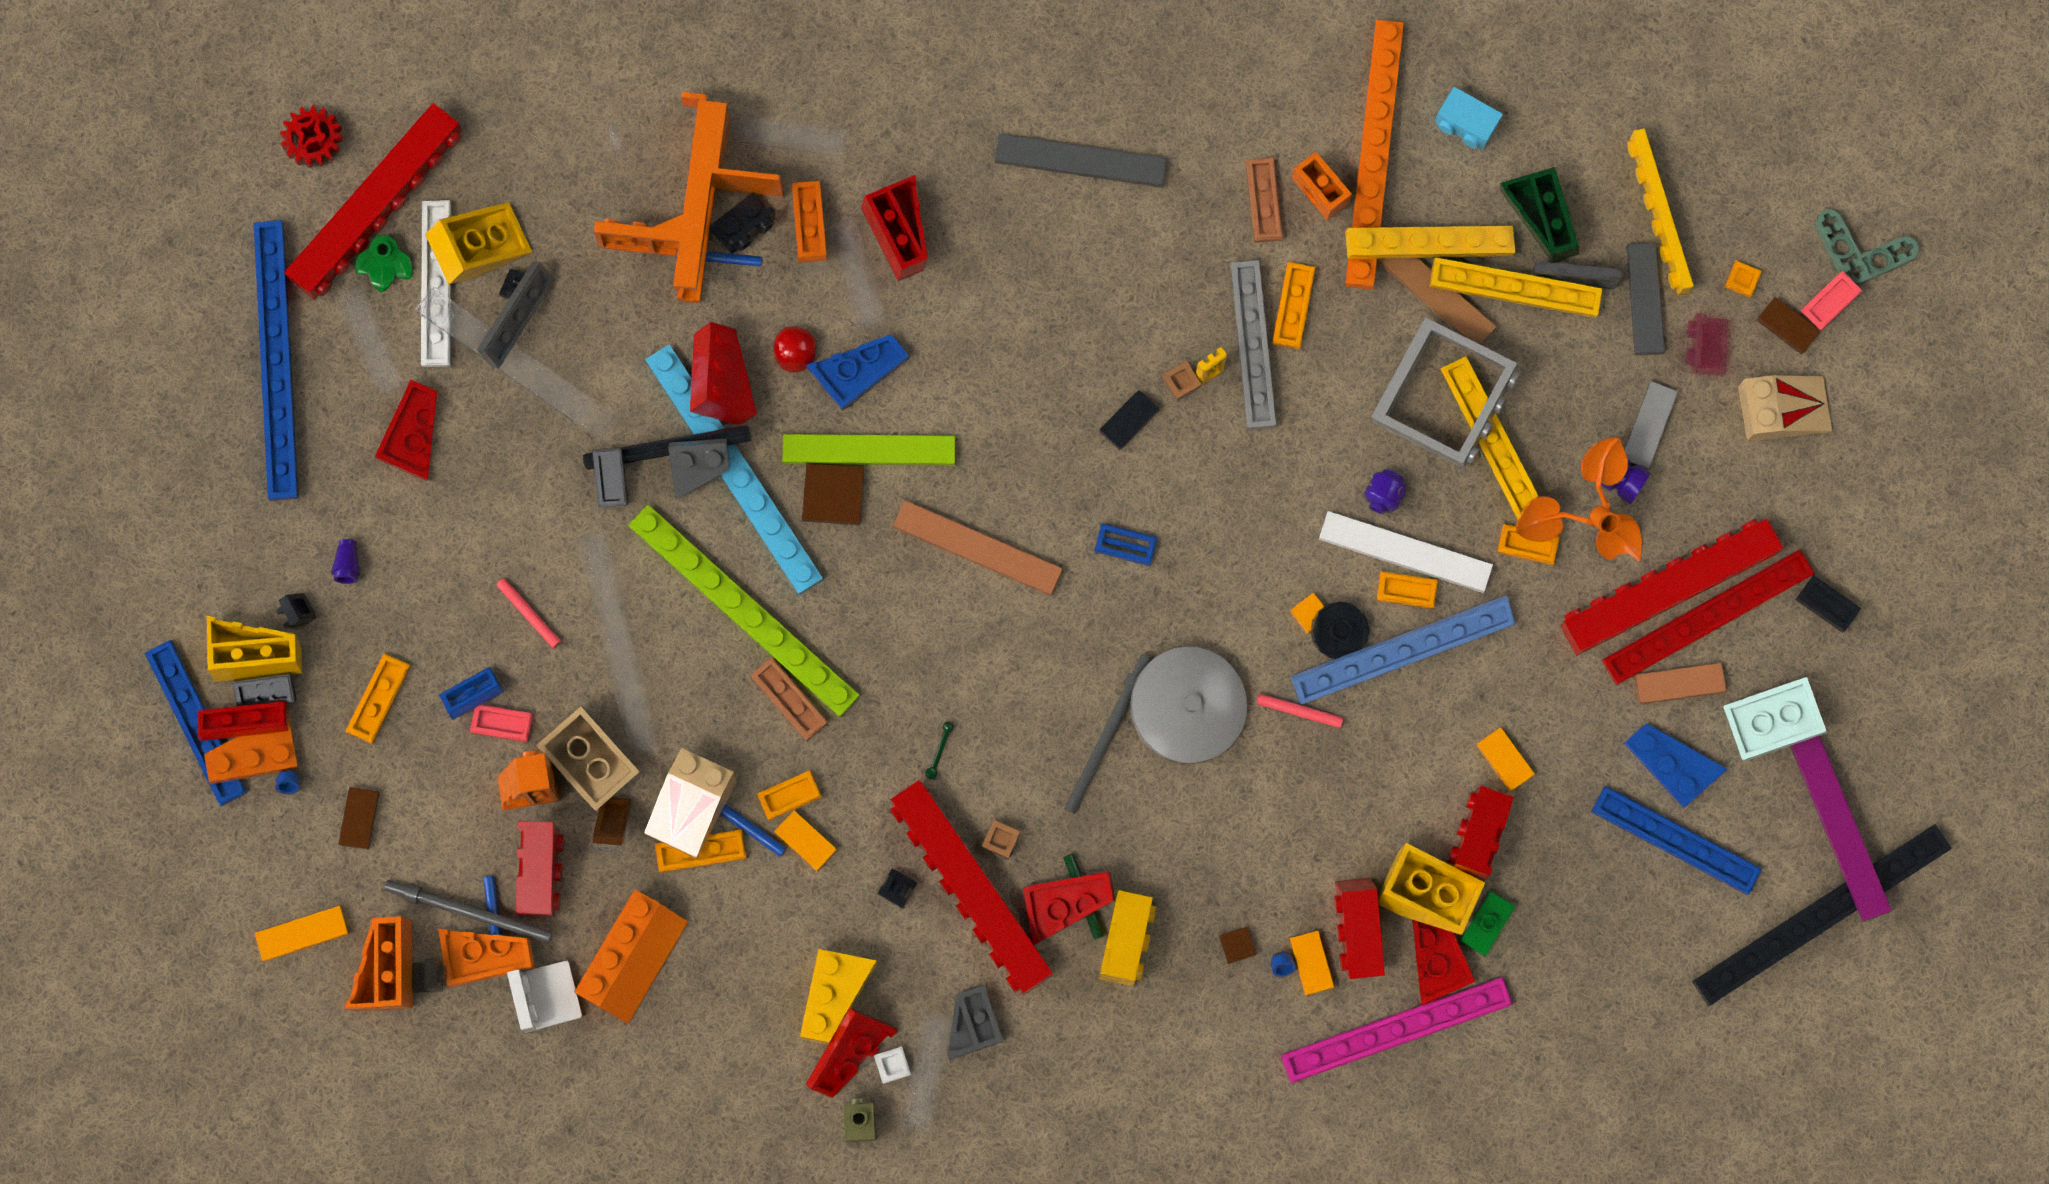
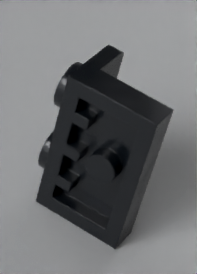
(743, 223)

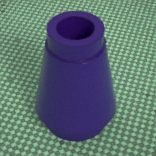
(346, 562)

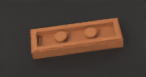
(1264, 200)
(1680, 683)
(789, 699)

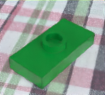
(1487, 924)

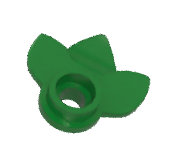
(383, 267)

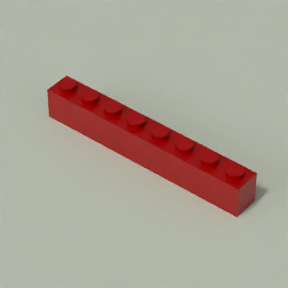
(374, 201)
(1671, 586)
(970, 887)

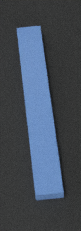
(1403, 650)

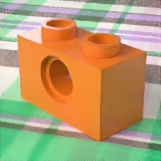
(1321, 186)

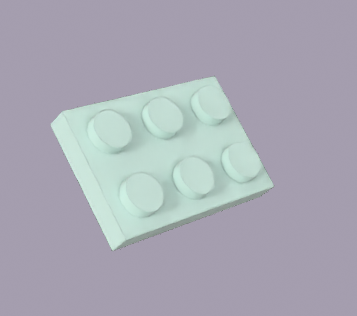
(1775, 719)

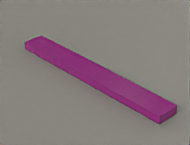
(1841, 829)

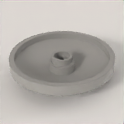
(1188, 705)

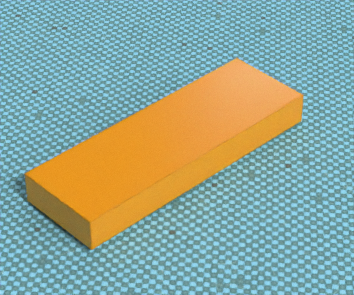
(1293, 305)
(378, 698)
(717, 849)
(301, 933)

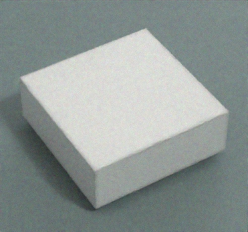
(892, 1065)

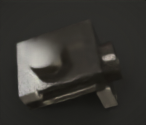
(428, 976)

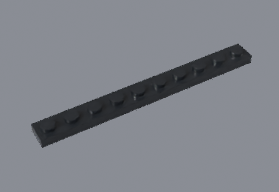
(1816, 918)

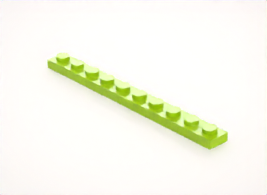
(744, 611)

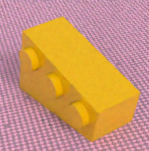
(247, 651)

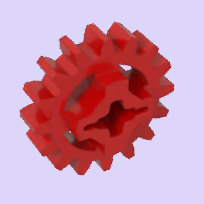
(307, 124)

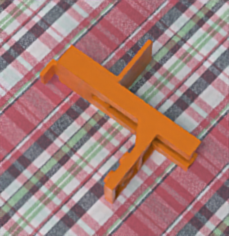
(691, 230)

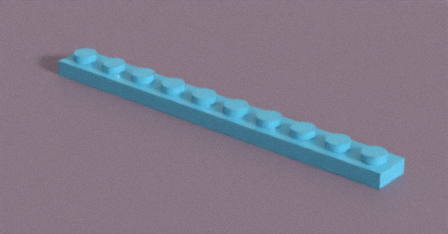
(739, 478)

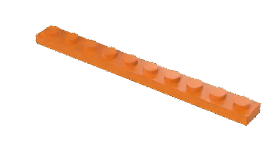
(1375, 143)

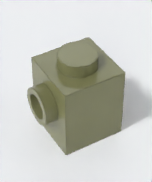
(859, 1121)

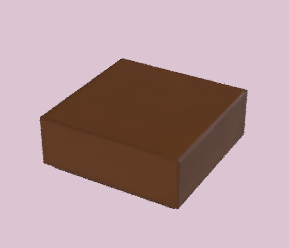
(1237, 945)

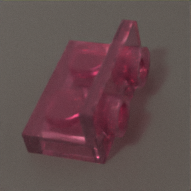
(1708, 345)

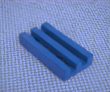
(1124, 555)
(471, 696)

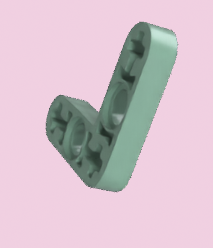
(1864, 261)

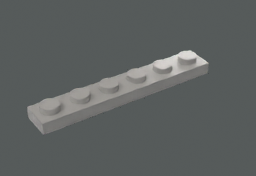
(1253, 345)

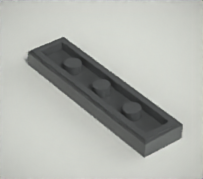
(1645, 299)
(515, 314)

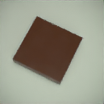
(833, 494)

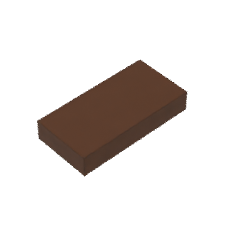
(1788, 325)
(358, 818)
(612, 821)

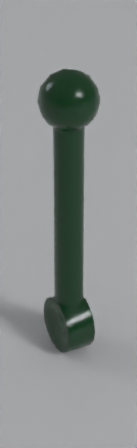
(931, 772)

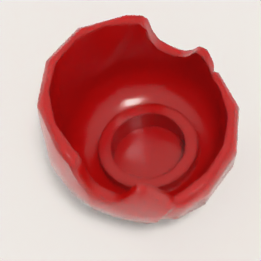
(794, 348)

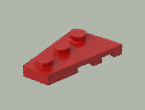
(410, 432)
(1065, 902)

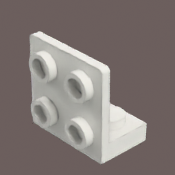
(544, 996)

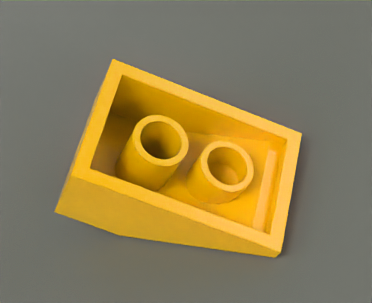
(477, 242)
(1429, 890)

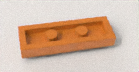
(809, 221)

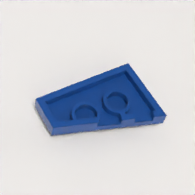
(858, 370)
(1673, 764)

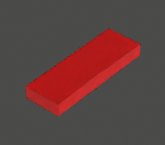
(242, 720)

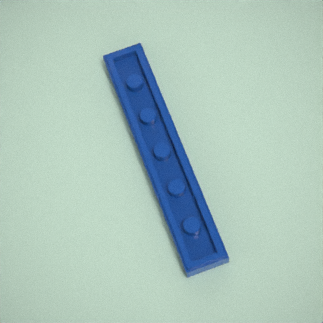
(185, 705)
(1676, 840)

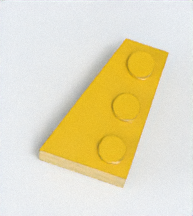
(1127, 938)
(833, 990)

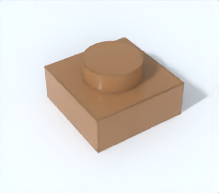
(1181, 381)
(1001, 839)

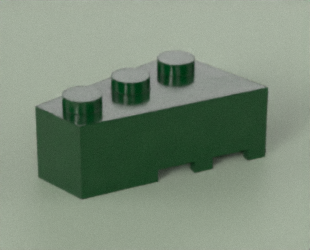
(1544, 212)

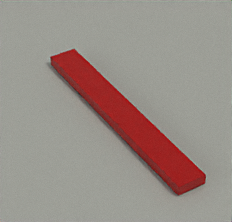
(1708, 617)

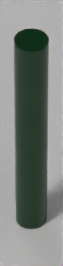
(1092, 919)

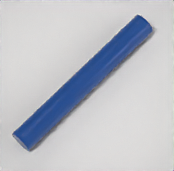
(732, 258)
(752, 830)
(492, 901)

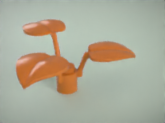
(1617, 534)

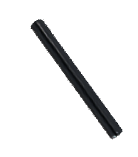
(660, 448)

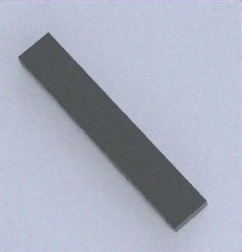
(1080, 160)

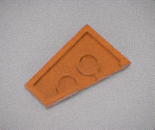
(251, 757)
(480, 957)

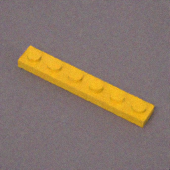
(1663, 223)
(1430, 242)
(1515, 287)
(1497, 446)

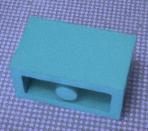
(1467, 119)

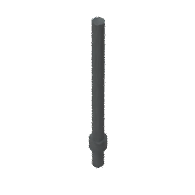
(1106, 736)
(416, 894)

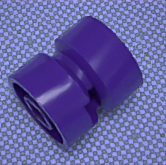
(1631, 483)

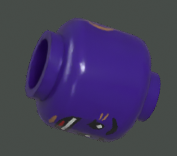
(1385, 491)

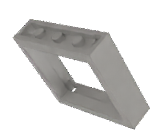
(1482, 426)

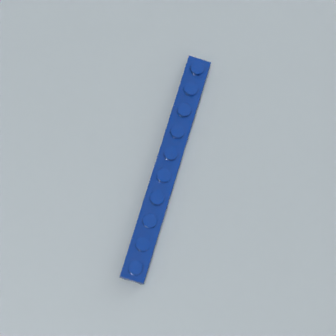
(275, 361)

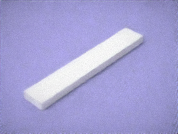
(434, 341)
(1405, 552)

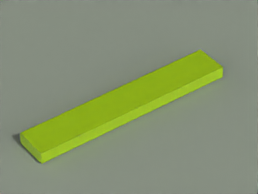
(868, 449)

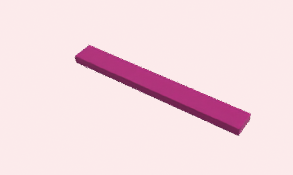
(1396, 1030)

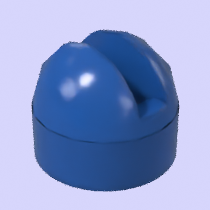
(287, 782)
(1286, 961)

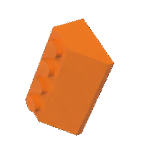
(631, 956)

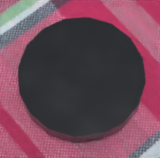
(1339, 630)

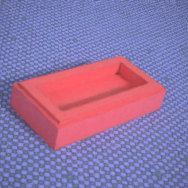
(1831, 300)
(501, 723)

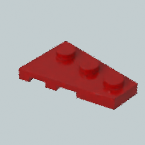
(1439, 962)
(849, 1047)

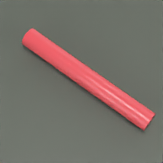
(529, 613)
(1299, 710)

